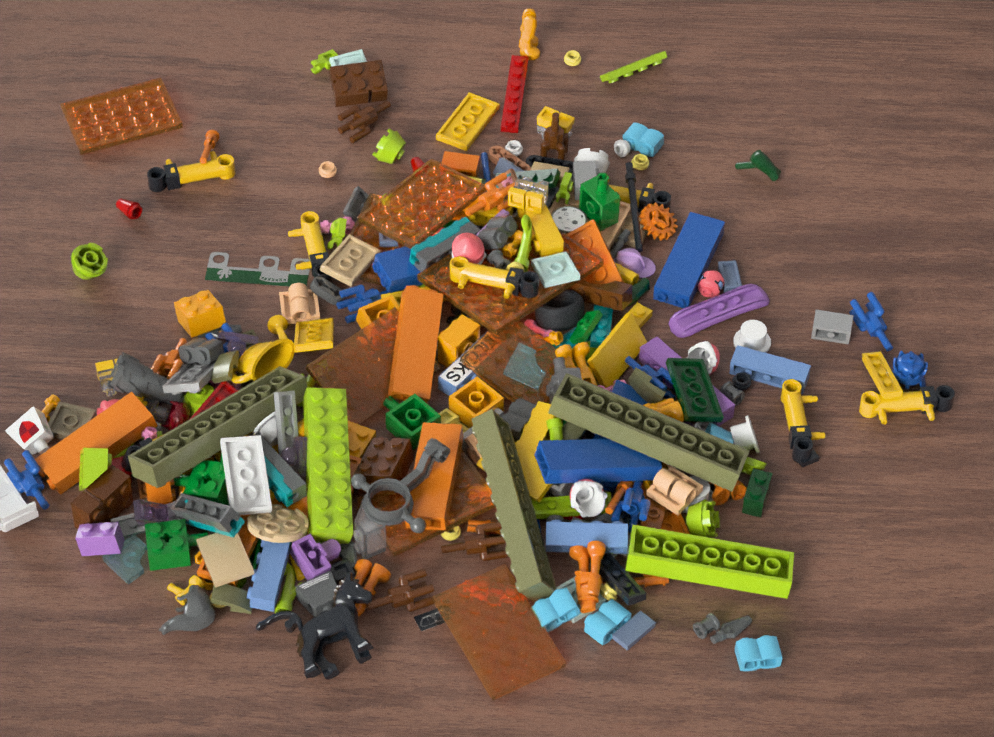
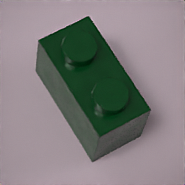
(757, 493)

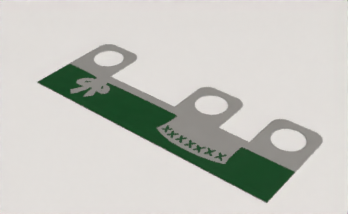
(262, 275)

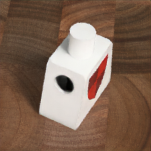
(32, 431)

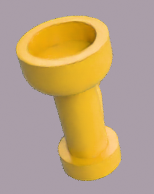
(194, 580)

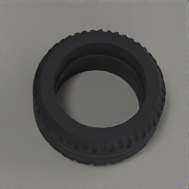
(561, 312)

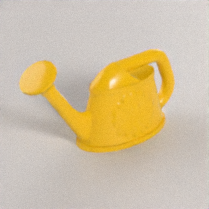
(266, 356)

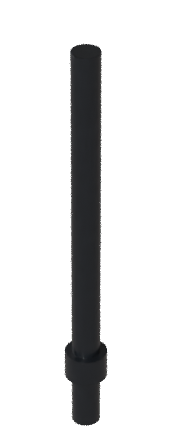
(630, 178)

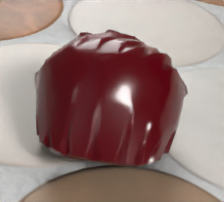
(178, 415)

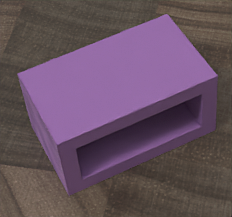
(100, 538)

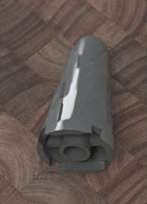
(135, 377)

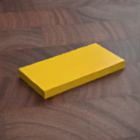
(467, 121)
(314, 335)
(609, 358)
(532, 473)

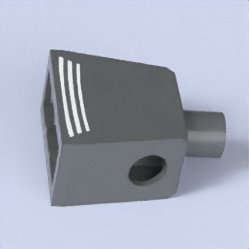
(317, 593)

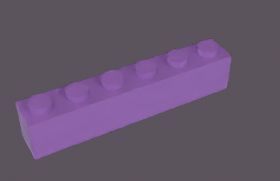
(656, 354)

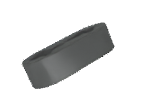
(326, 290)

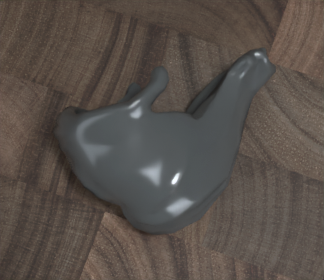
(196, 614)

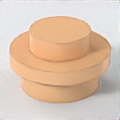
(327, 169)

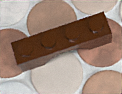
(610, 295)

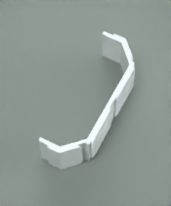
(12, 506)

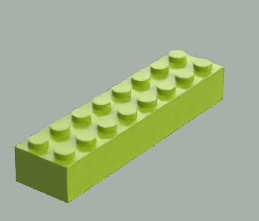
(328, 465)
(710, 561)

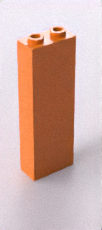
(415, 343)
(111, 429)
(434, 495)

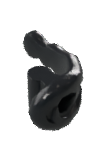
(293, 621)

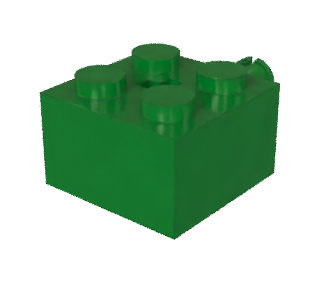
(599, 201)
(407, 418)
(205, 482)
(169, 544)

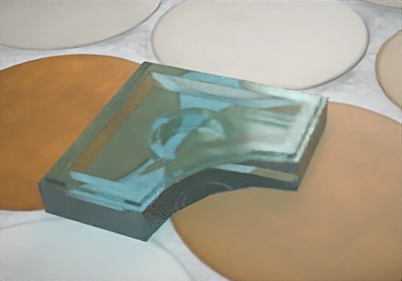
(524, 368)
(127, 563)

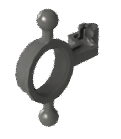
(433, 452)

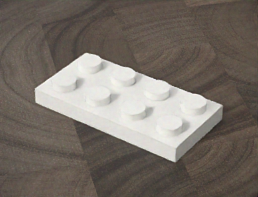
(246, 475)

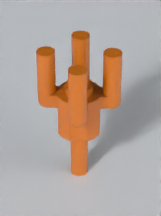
(493, 197)
(170, 363)

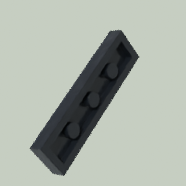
(621, 580)

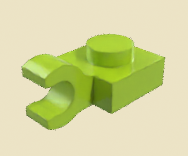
(322, 61)
(565, 187)
(338, 232)

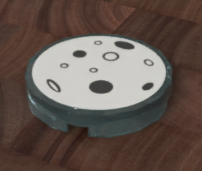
(569, 218)

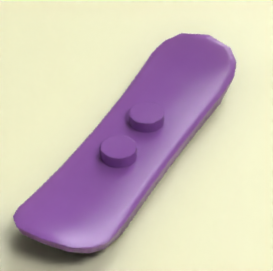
(717, 309)

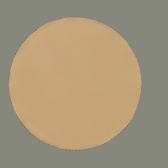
(278, 526)

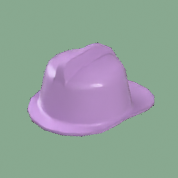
(632, 260)

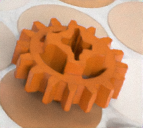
(658, 221)

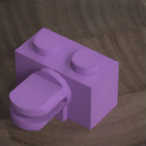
(314, 557)

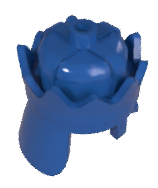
(910, 369)

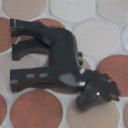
(335, 626)

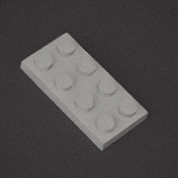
(189, 378)

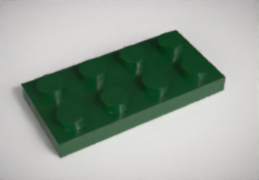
(694, 390)

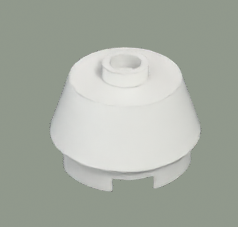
(600, 158)

